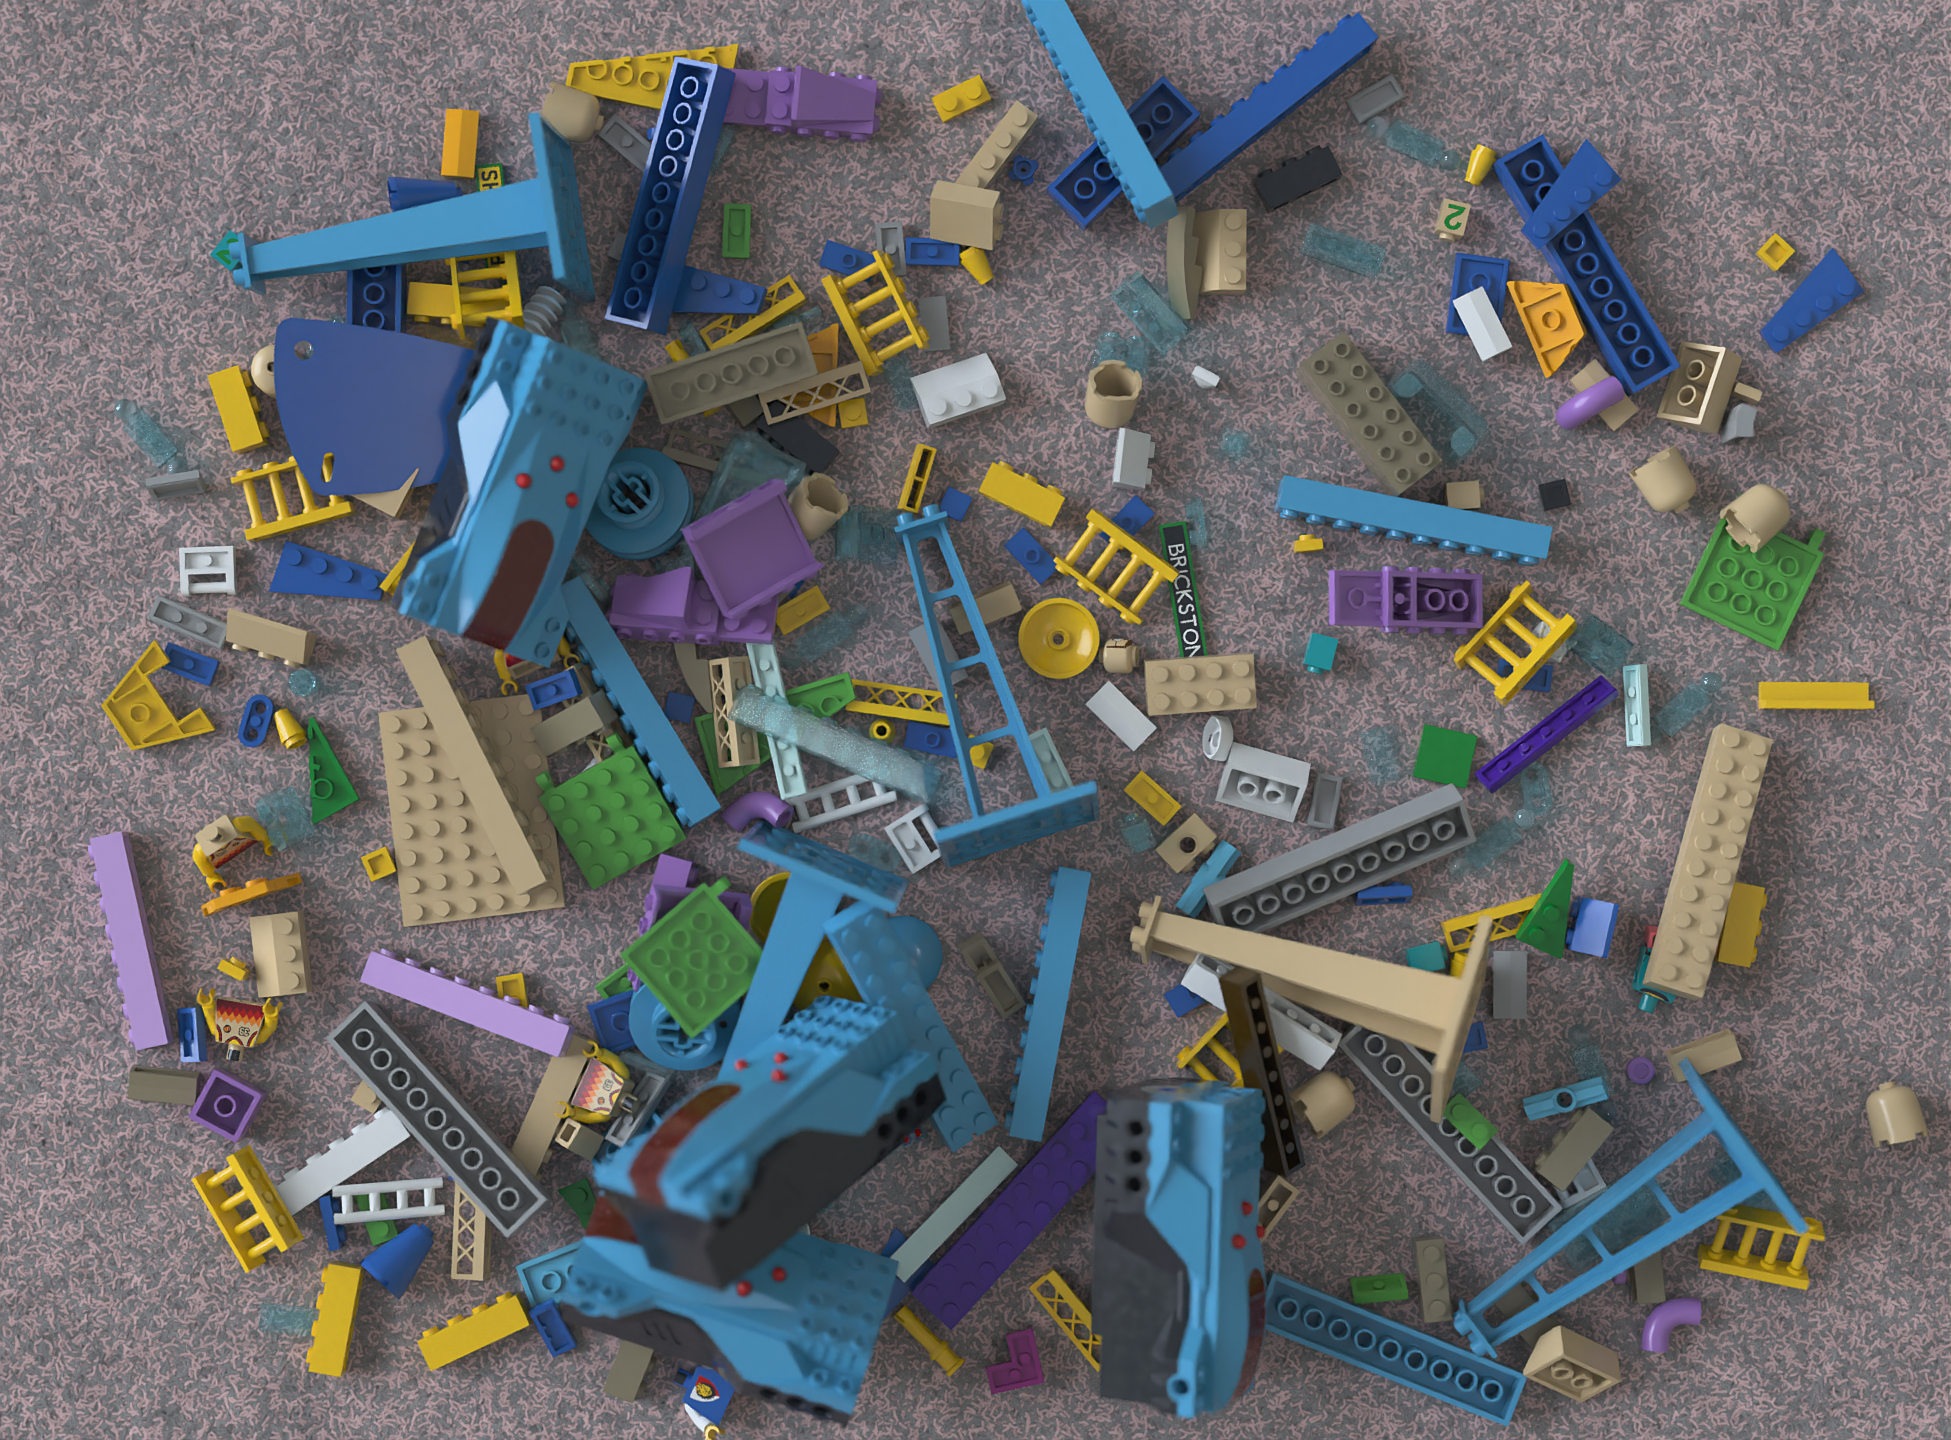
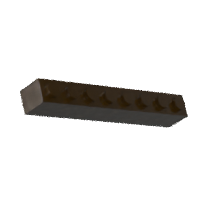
(1262, 1068)

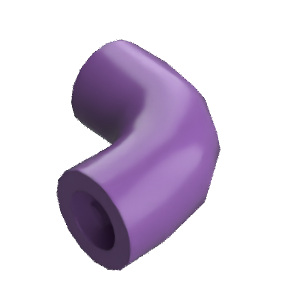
(1589, 403)
(754, 806)
(1666, 1318)

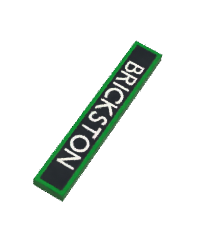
(1183, 590)

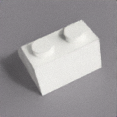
(1132, 460)

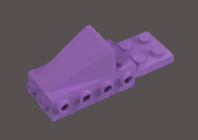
(805, 103)
(1407, 600)
(682, 611)

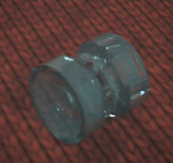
(310, 683)

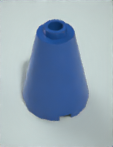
(413, 192)
(400, 1258)

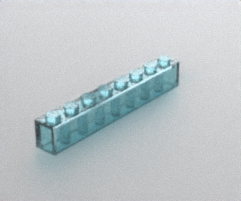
(834, 744)

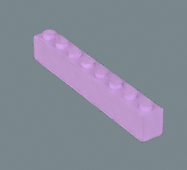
(131, 940)
(468, 1003)

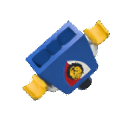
(705, 1398)

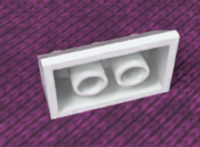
(958, 390)
(1263, 782)

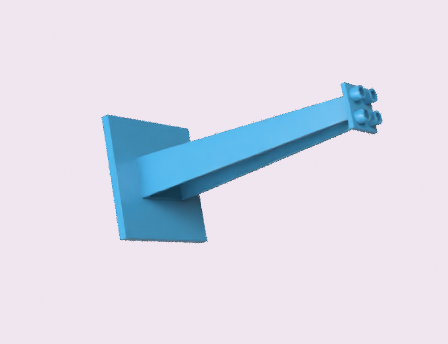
(480, 223)
(1014, 824)
(810, 898)
(1713, 1121)

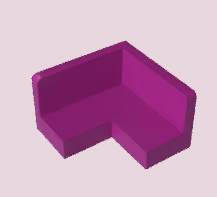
(1022, 1369)

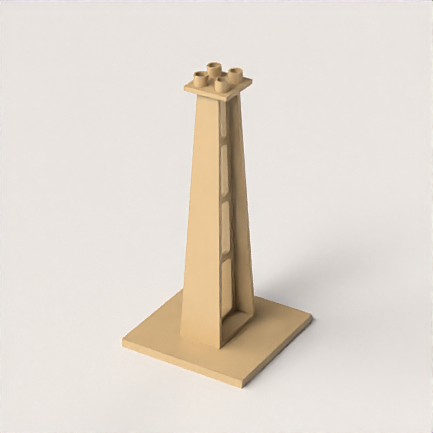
(1374, 994)

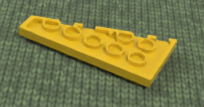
(640, 79)

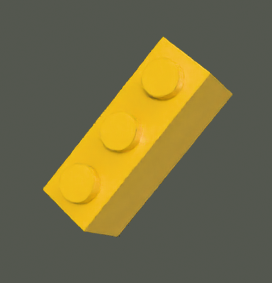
(239, 409)
(1022, 494)
(1741, 925)

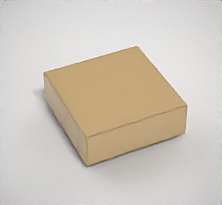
(1746, 393)

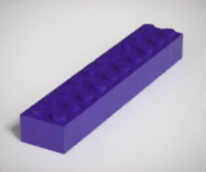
(1013, 1216)

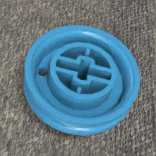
(667, 507)
(668, 1044)

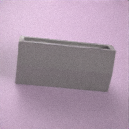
(1738, 424)
(921, 642)
(1510, 984)

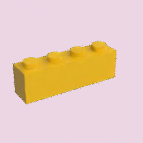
(437, 302)
(336, 1318)
(474, 1331)

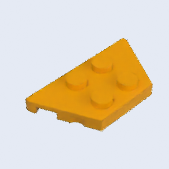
(1549, 320)
(825, 354)
(255, 889)

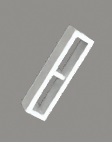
(1482, 324)
(1121, 716)

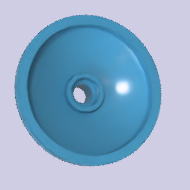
(920, 945)

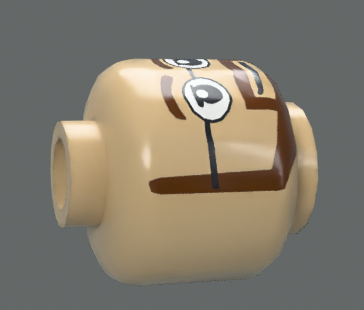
(1119, 655)

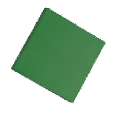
(1444, 756)

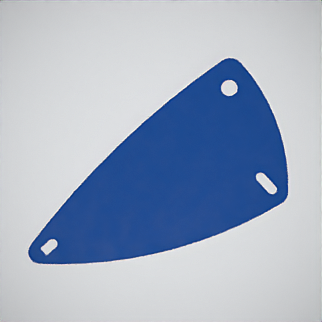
(369, 401)

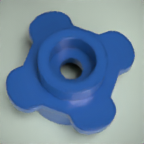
(1030, 166)

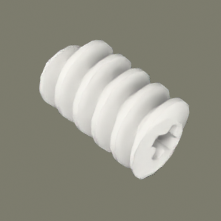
(542, 310)

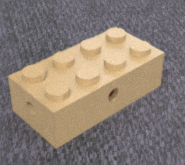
(1200, 683)

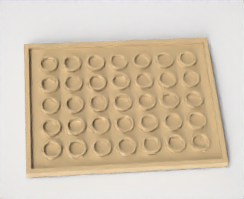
(439, 842)

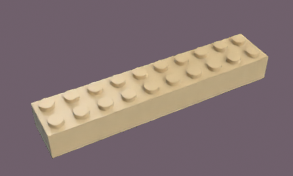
(475, 765)
(1707, 862)

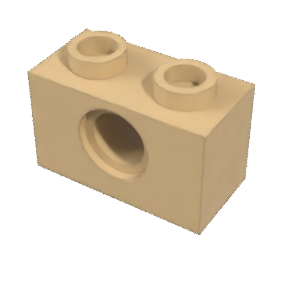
(1170, 849)

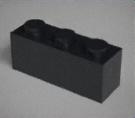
(1297, 178)
(798, 440)

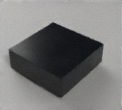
(1554, 495)

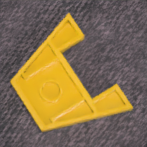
(142, 712)

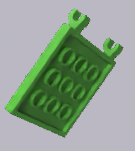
(1756, 590)
(611, 814)
(696, 959)

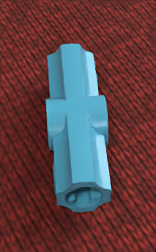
(1209, 873)
(1582, 1094)

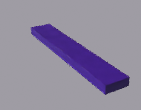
(1546, 734)

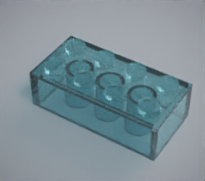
(1619, 1226)

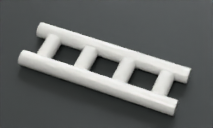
(832, 814)
(402, 1210)

